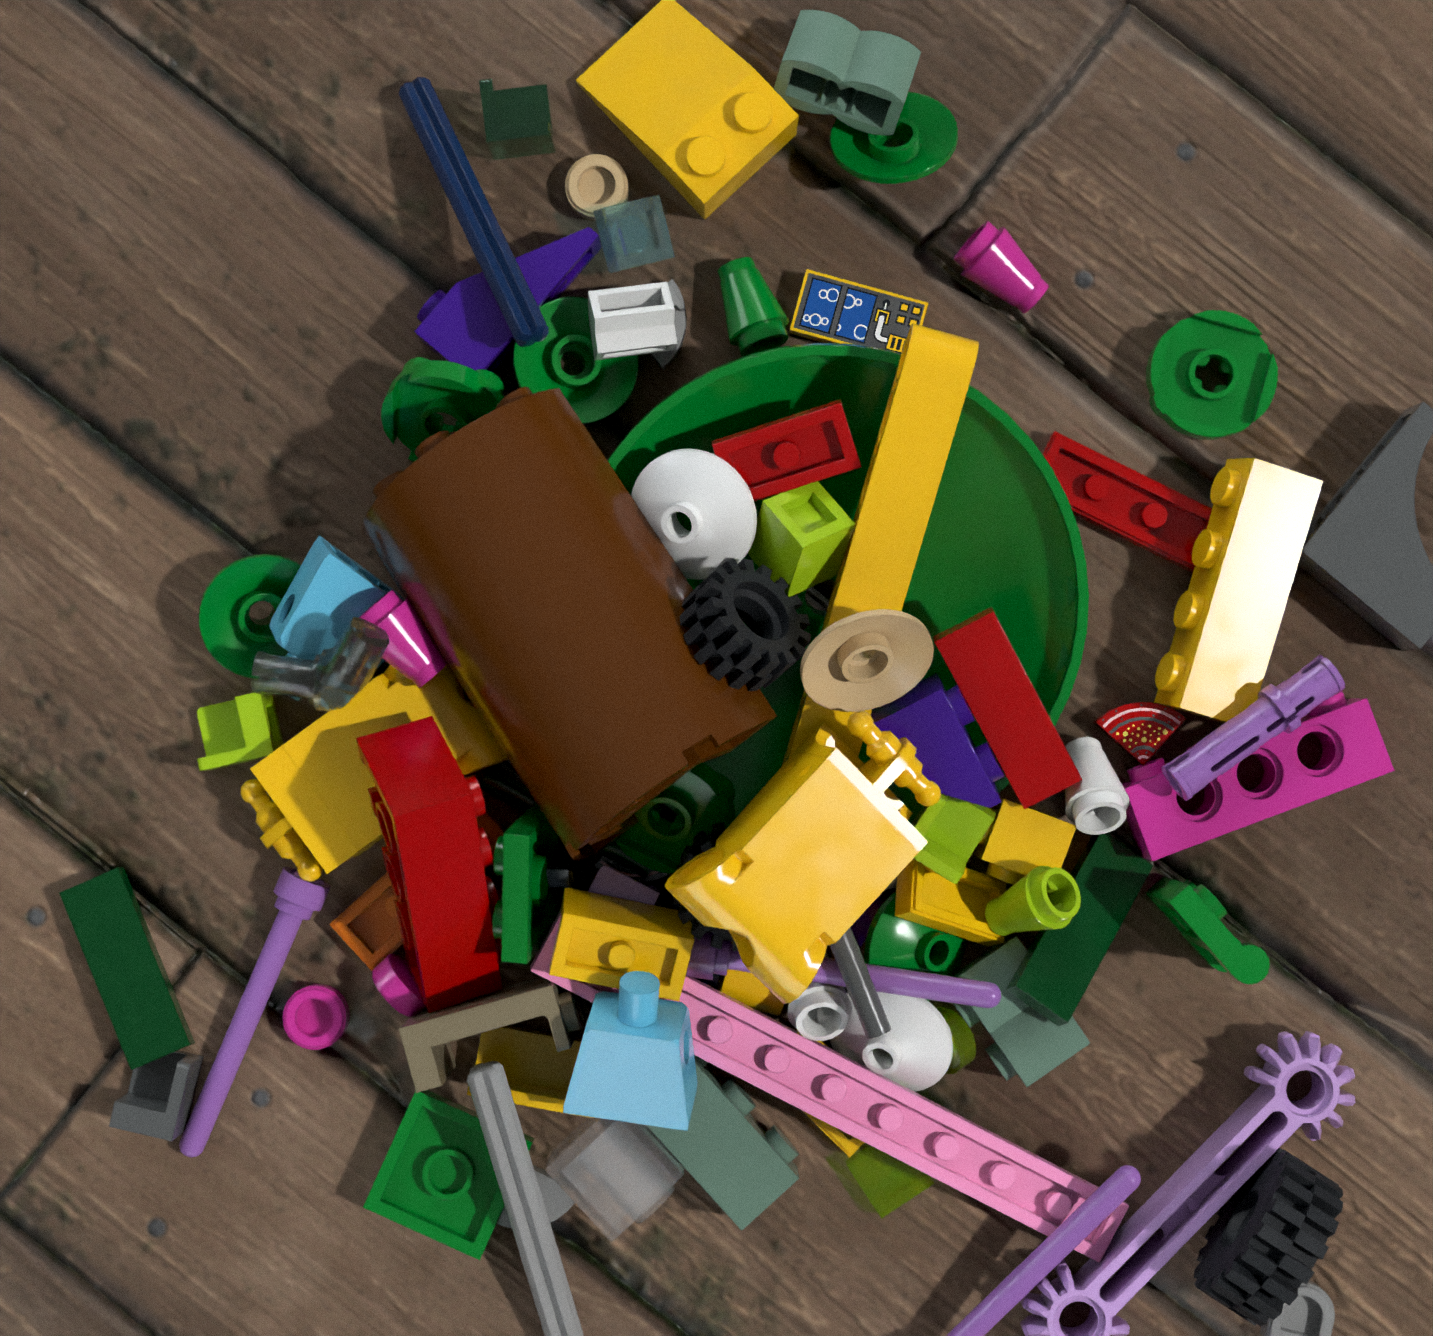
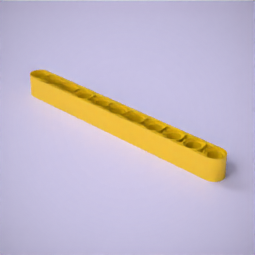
(887, 528)

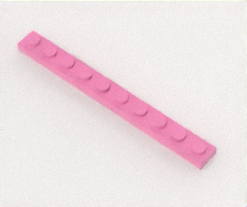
(874, 1109)

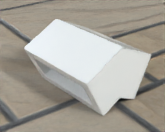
(631, 320)

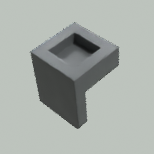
(159, 1097)

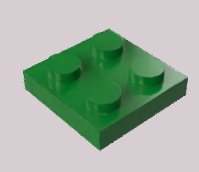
(526, 903)
(440, 1176)

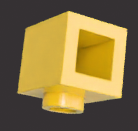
(1022, 841)

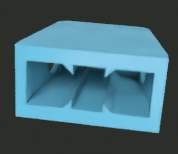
(323, 601)
(635, 1058)

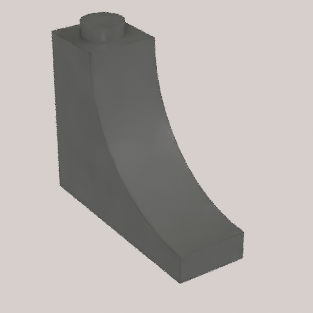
(1369, 539)

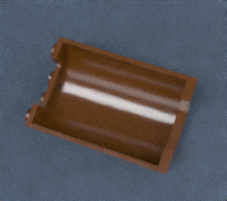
(557, 614)

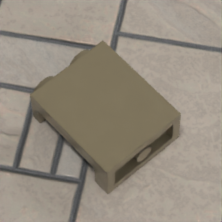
(429, 1035)

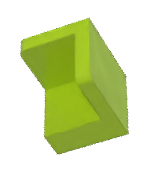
(801, 537)
(238, 731)
(952, 834)

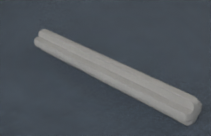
(523, 1199)

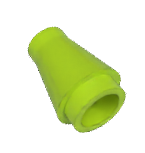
(1037, 902)

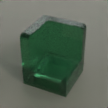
(517, 120)

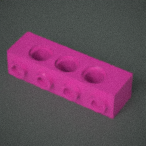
(1349, 757)

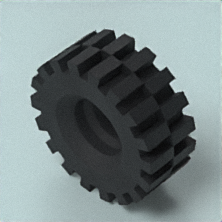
(1269, 1238)

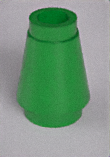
(750, 308)

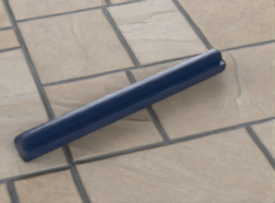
(474, 212)

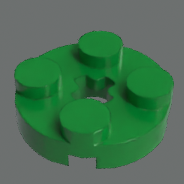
(1242, 357)
(435, 387)
(703, 800)

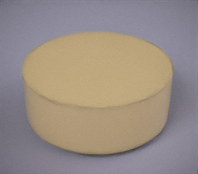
(595, 184)

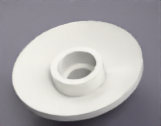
(711, 497)
(912, 1052)

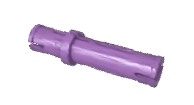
(1274, 712)

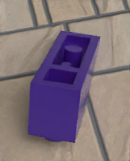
(467, 320)

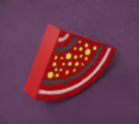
(1140, 727)

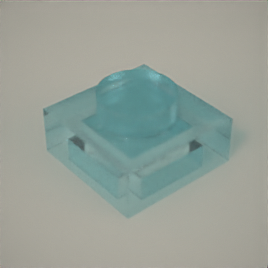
(634, 233)

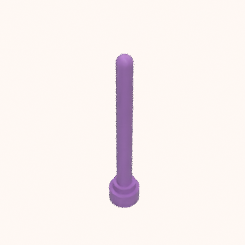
(295, 903)
(710, 960)
(1049, 1253)

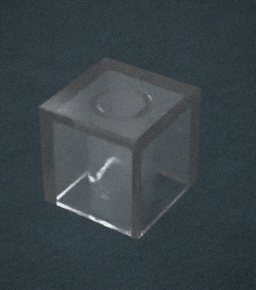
(614, 1172)

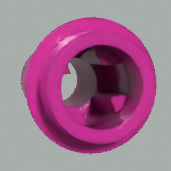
(1001, 267)
(410, 645)

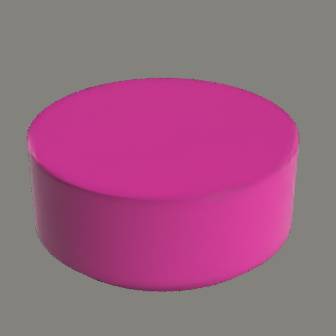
(397, 985)
(316, 1016)

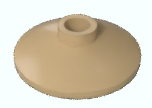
(866, 660)

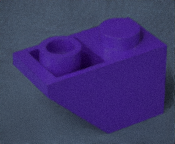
(936, 727)

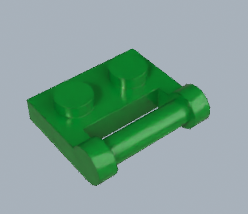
(1198, 917)

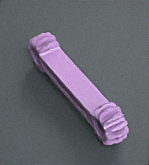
(1195, 1190)

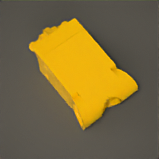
(323, 784)
(809, 853)

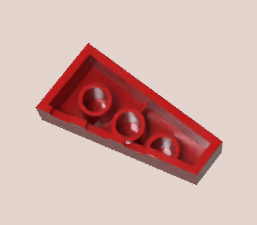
(435, 862)

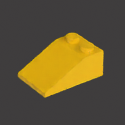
(690, 105)

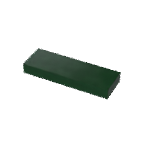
(1065, 959)
(127, 968)

